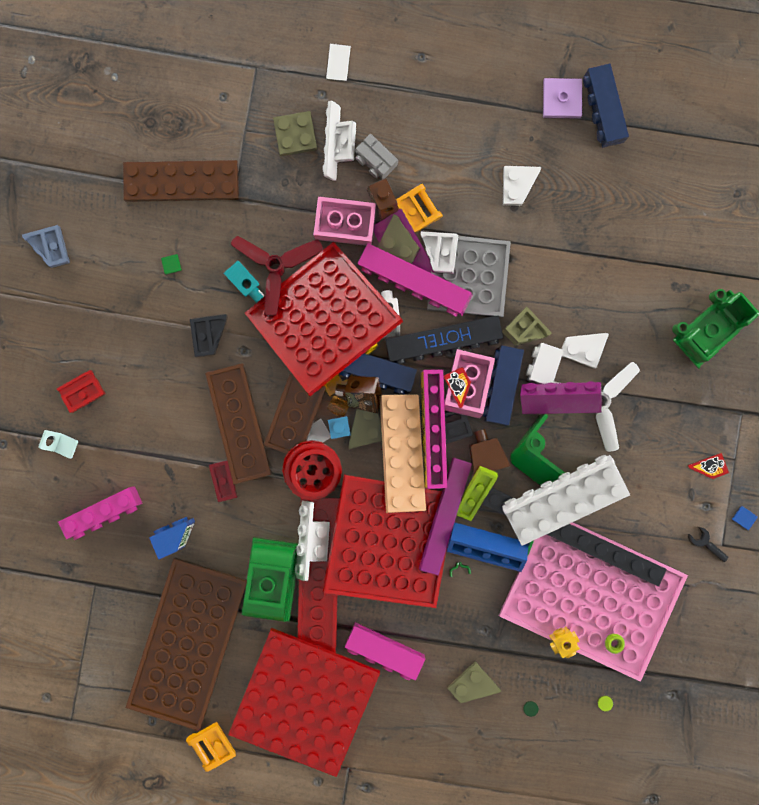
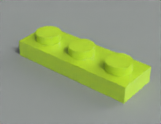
(476, 492)

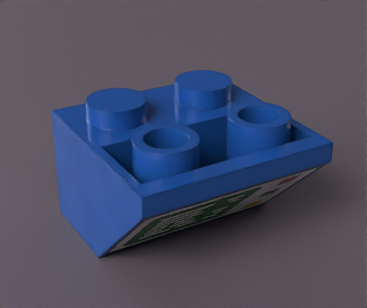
(171, 540)

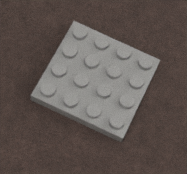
(483, 271)

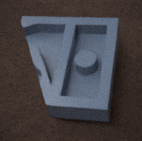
(49, 245)

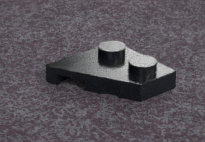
(207, 334)

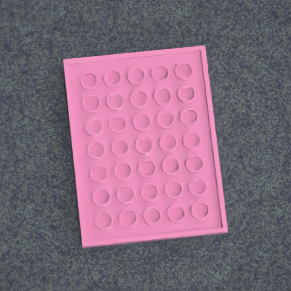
(594, 600)

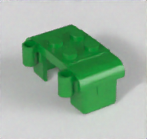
(714, 326)

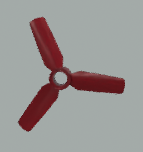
(287, 260)

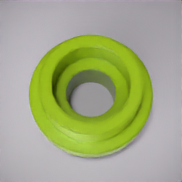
(620, 643)

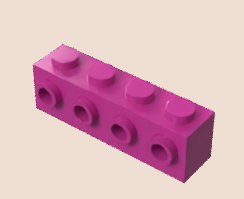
(103, 511)

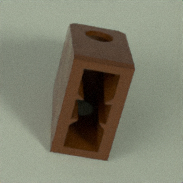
(487, 453)

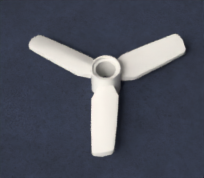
(605, 419)

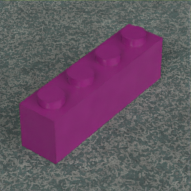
(561, 398)

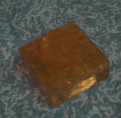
(338, 406)

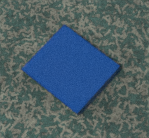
(744, 518)

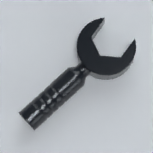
(704, 540)

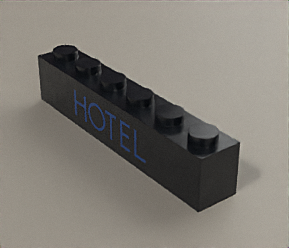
(444, 339)

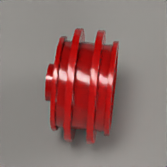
(297, 456)

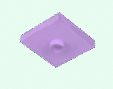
(562, 98)

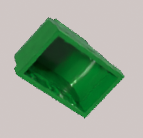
(270, 580)

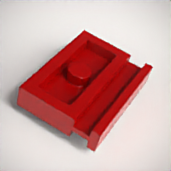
(81, 391)

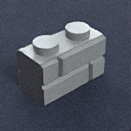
(375, 157)

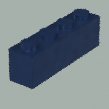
(605, 105)
(390, 374)
(503, 385)

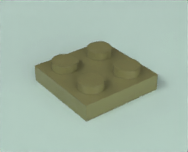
(295, 133)

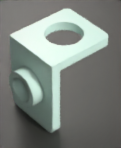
(62, 444)

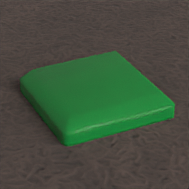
(171, 264)

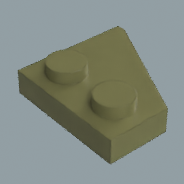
(399, 241)
(365, 429)
(473, 684)

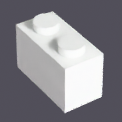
(544, 364)

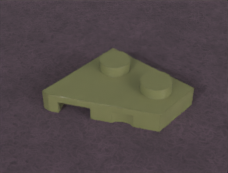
(526, 328)

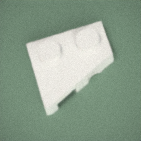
(585, 348)

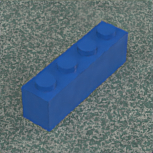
(487, 547)

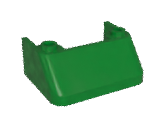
(528, 459)

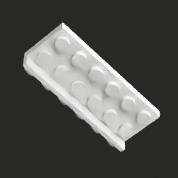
(565, 499)

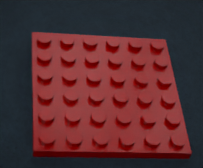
(324, 318)
(378, 551)
(304, 702)

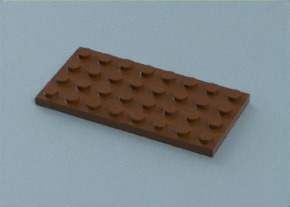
(186, 644)

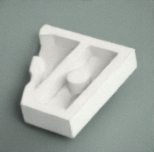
(517, 183)
(441, 250)

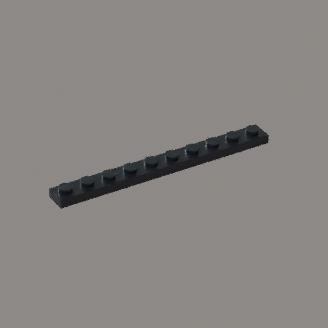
(592, 545)

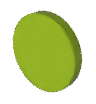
(605, 703)

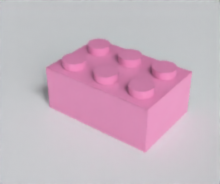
(344, 221)
(479, 371)

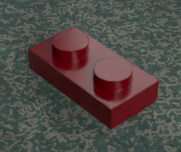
(223, 481)

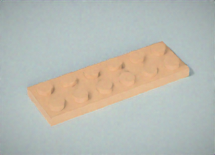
(402, 453)

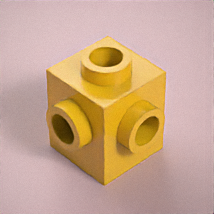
(558, 639)

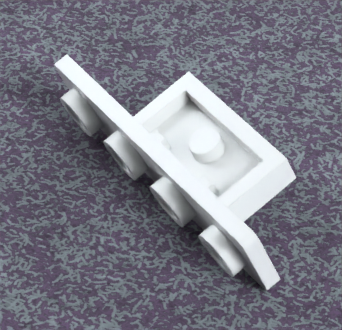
(339, 141)
(312, 540)

